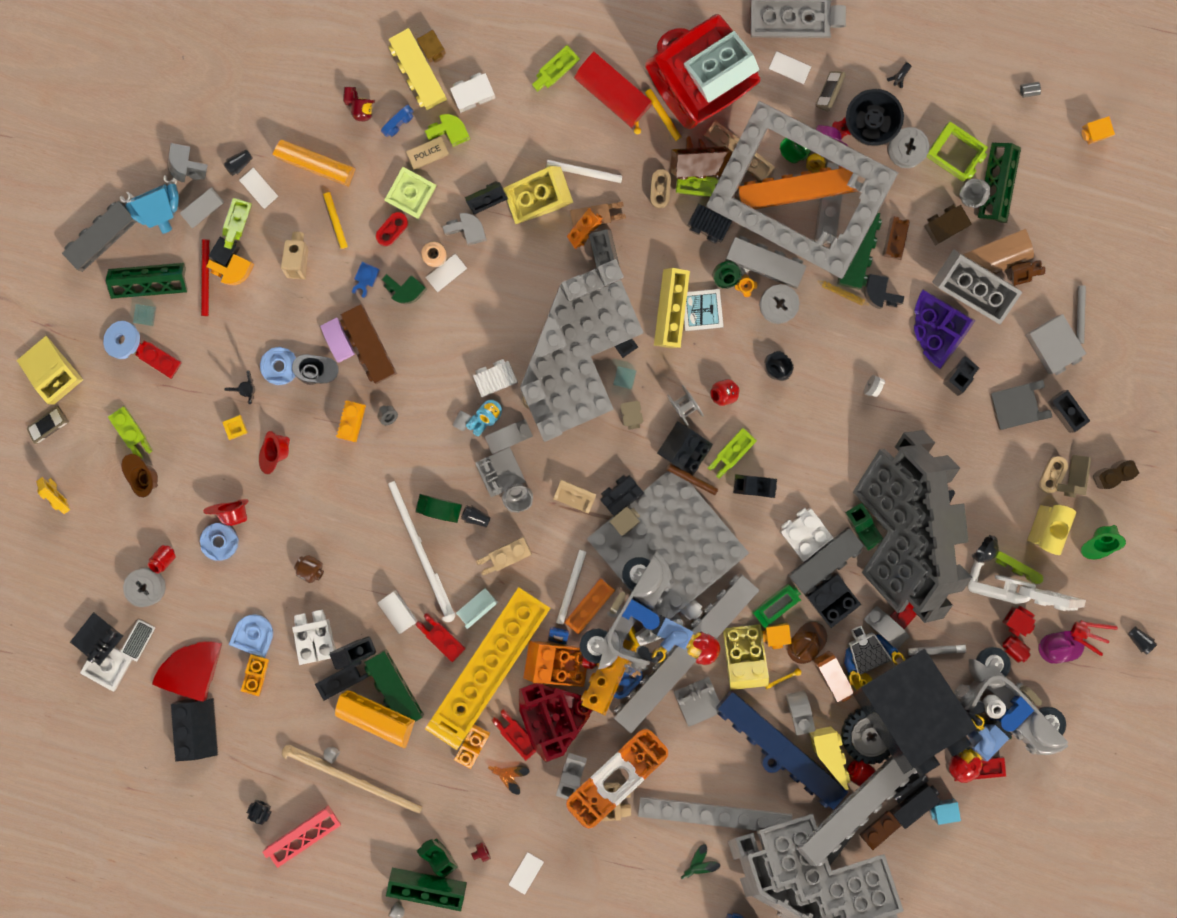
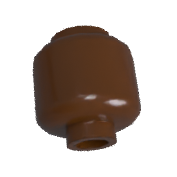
(309, 569)

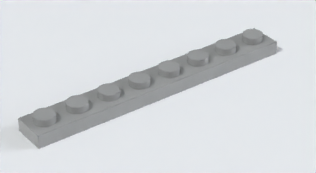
(710, 814)

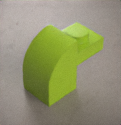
(452, 126)

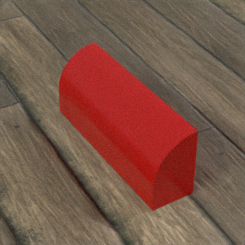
(612, 89)

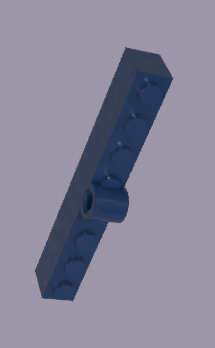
(781, 749)

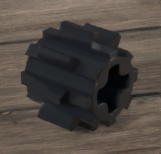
(259, 812)

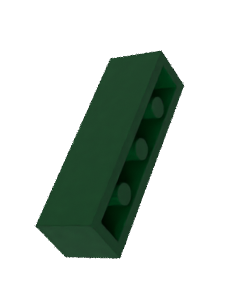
(855, 275)
(392, 685)
(426, 889)

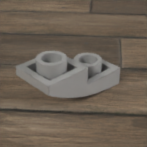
(202, 207)

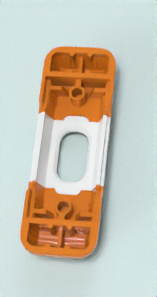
(638, 757)

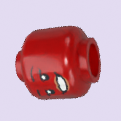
(724, 392)

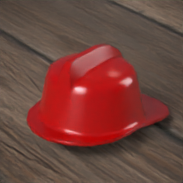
(274, 449)
(229, 513)

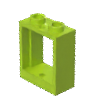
(951, 128)

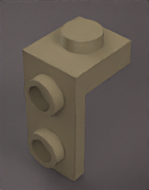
(1077, 478)

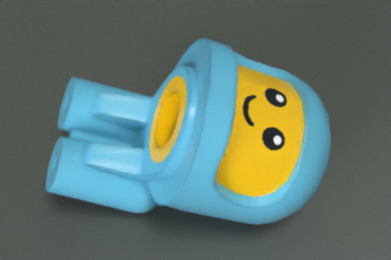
(486, 415)

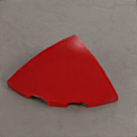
(189, 670)

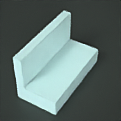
(476, 607)

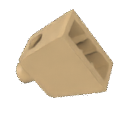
(295, 257)

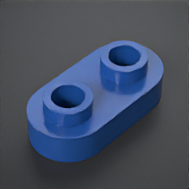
(391, 128)
(628, 685)

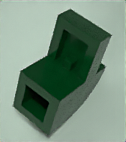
(407, 293)
(438, 508)
(863, 526)
(438, 857)

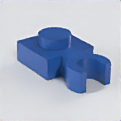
(366, 276)

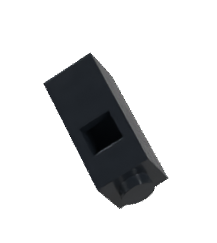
(916, 805)

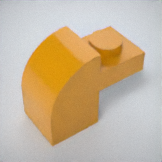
(235, 273)

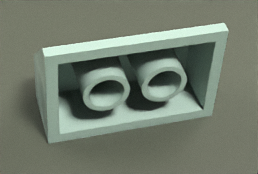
(721, 66)

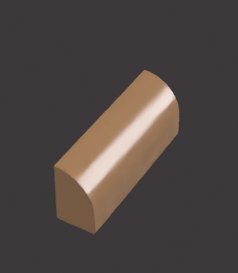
(1004, 252)

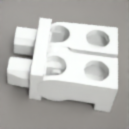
(313, 639)

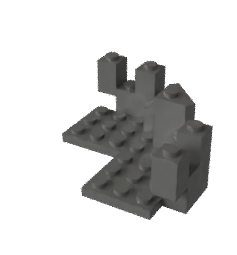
(913, 504)

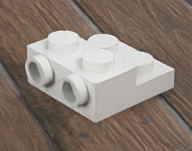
(806, 533)

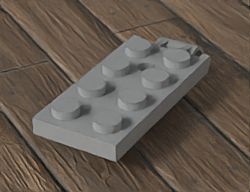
(788, 20)

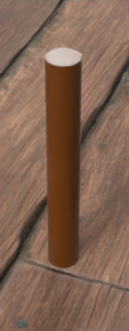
(692, 479)

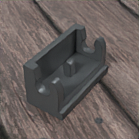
(603, 247)

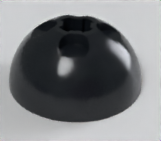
(882, 110)

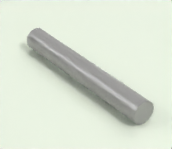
(1081, 313)

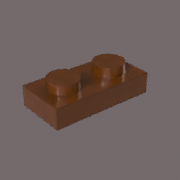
(880, 830)

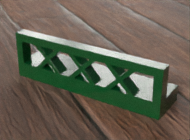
(1004, 181)
(145, 277)

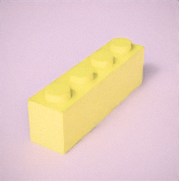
(419, 72)
(671, 308)

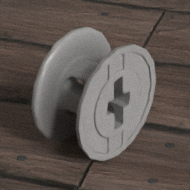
(919, 144)
(790, 303)
(685, 405)
(134, 583)

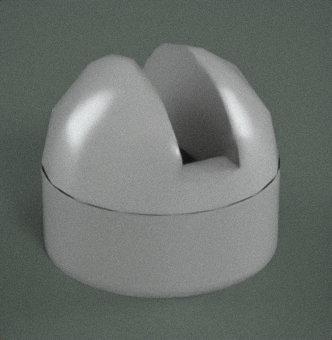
(331, 754)
(397, 911)

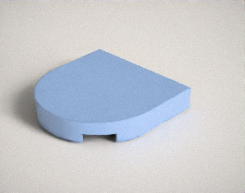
(253, 635)

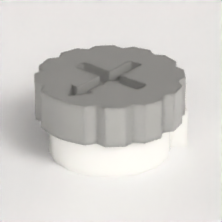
(874, 386)

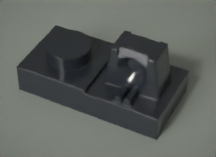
(486, 198)

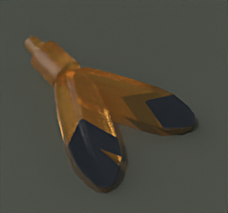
(506, 776)

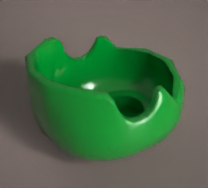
(792, 151)

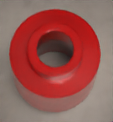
(161, 559)
(1016, 649)

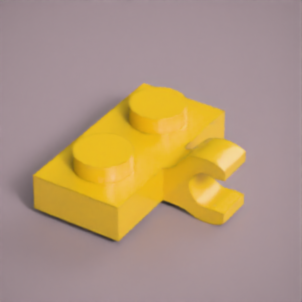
(49, 491)

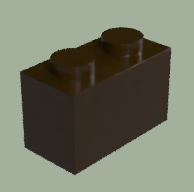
(948, 224)

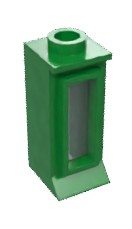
(777, 605)

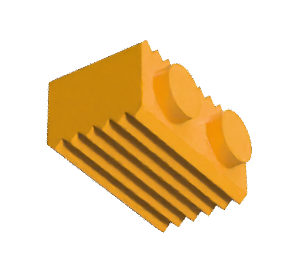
(351, 421)

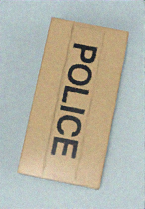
(427, 153)

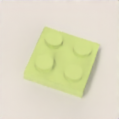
(410, 193)

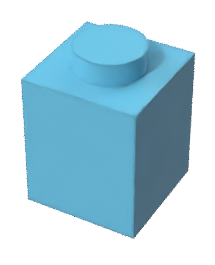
(946, 812)

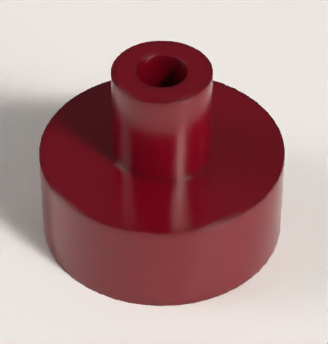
(482, 852)

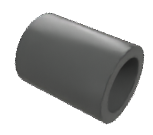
(1030, 89)

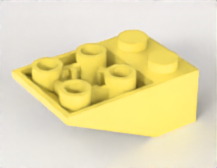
(49, 371)
(745, 657)
(826, 746)

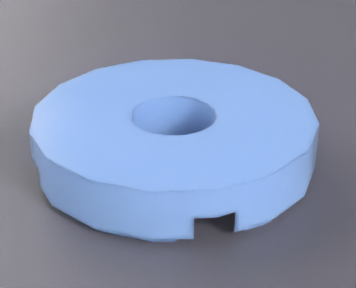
(112, 338)
(267, 366)
(230, 541)

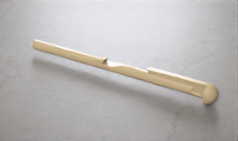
(324, 766)

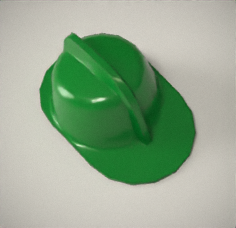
(1104, 542)

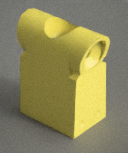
(1052, 527)

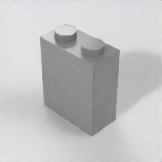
(1056, 345)

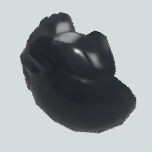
(778, 366)
(987, 550)

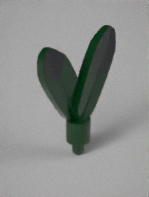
(697, 866)

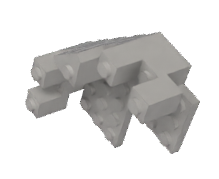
(583, 321)
(798, 890)

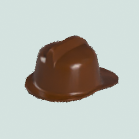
(139, 476)
(807, 642)

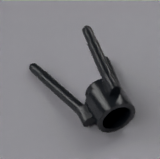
(245, 389)

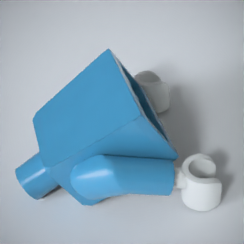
(154, 206)

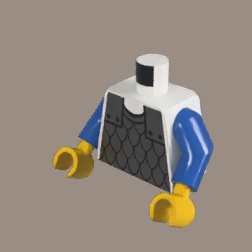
(867, 653)

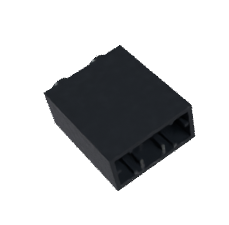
(916, 713)

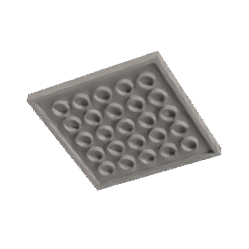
(683, 532)

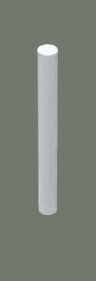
(586, 172)
(571, 587)

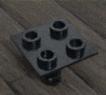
(96, 639)

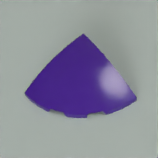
(939, 327)

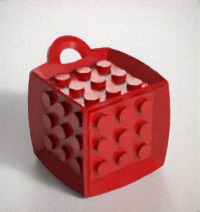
(676, 84)

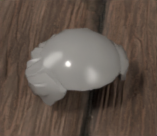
(974, 193)
(517, 498)

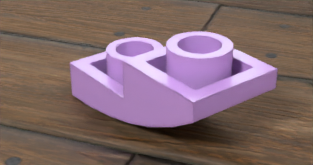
(337, 340)

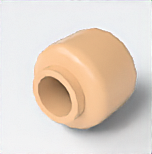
(430, 248)

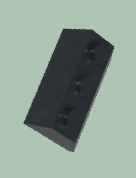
(194, 729)

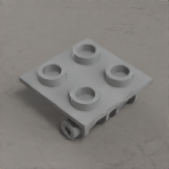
(500, 471)
(697, 701)

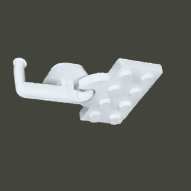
(1026, 592)

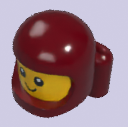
(360, 108)

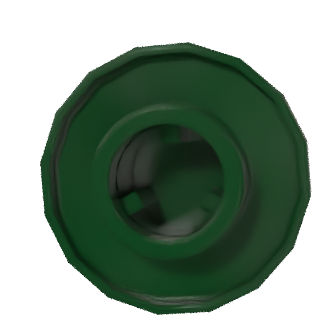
(726, 274)

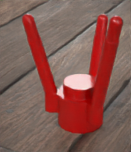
(1080, 630)

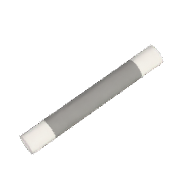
(938, 650)

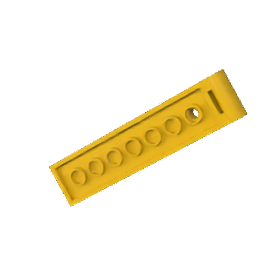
(487, 668)

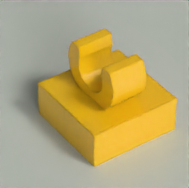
(235, 427)

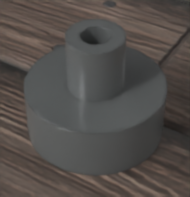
(387, 415)

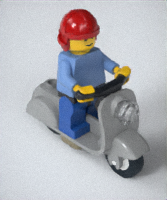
(648, 582)
(1039, 729)

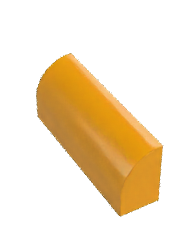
(314, 162)
(374, 718)

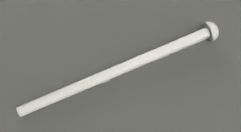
(434, 580)

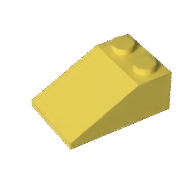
(538, 194)

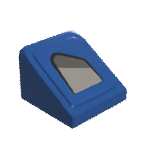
(558, 635)

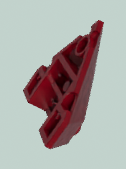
(551, 718)

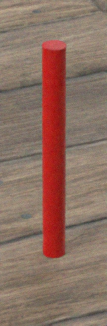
(205, 278)

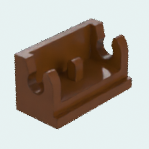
(896, 238)

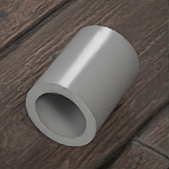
(461, 420)

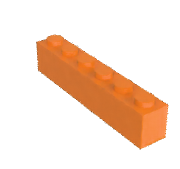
(797, 188)

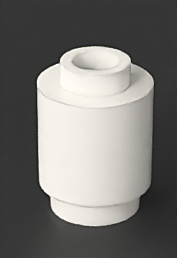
(692, 610)
(994, 706)

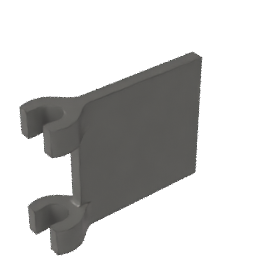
(1018, 405)

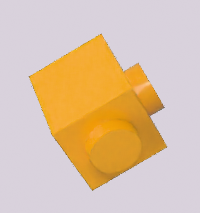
(1098, 130)
(777, 635)

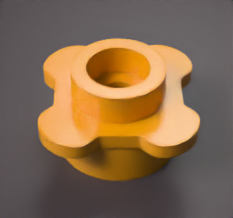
(751, 285)

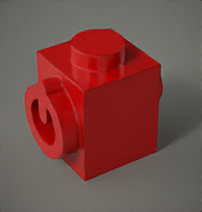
(1019, 621)

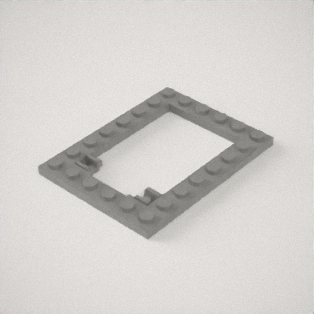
(873, 190)

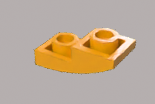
(255, 675)
(472, 746)

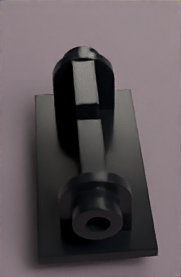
(913, 784)

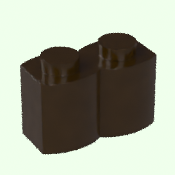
(1120, 471)

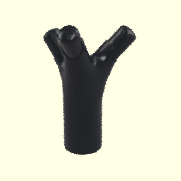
(899, 77)

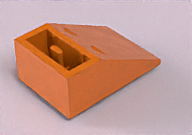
(554, 664)

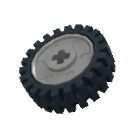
(856, 742)

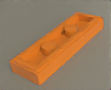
(589, 606)

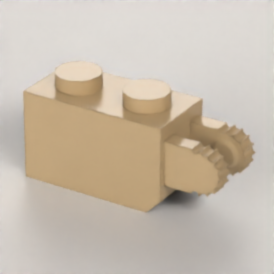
(506, 555)

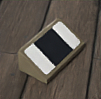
(830, 90)
(47, 425)

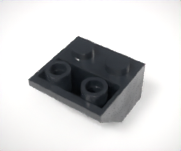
(685, 448)
(833, 600)

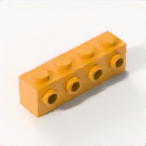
(605, 683)

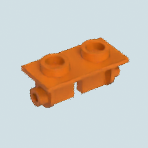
(582, 229)

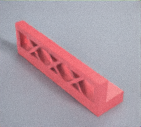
(297, 832)

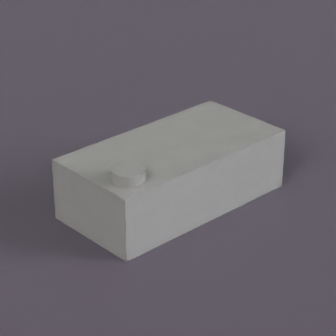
(977, 287)

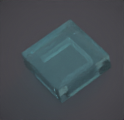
(144, 315)
(624, 377)

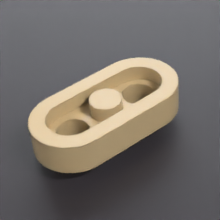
(660, 189)
(1053, 475)

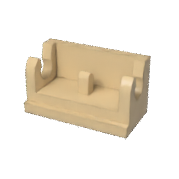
(574, 496)

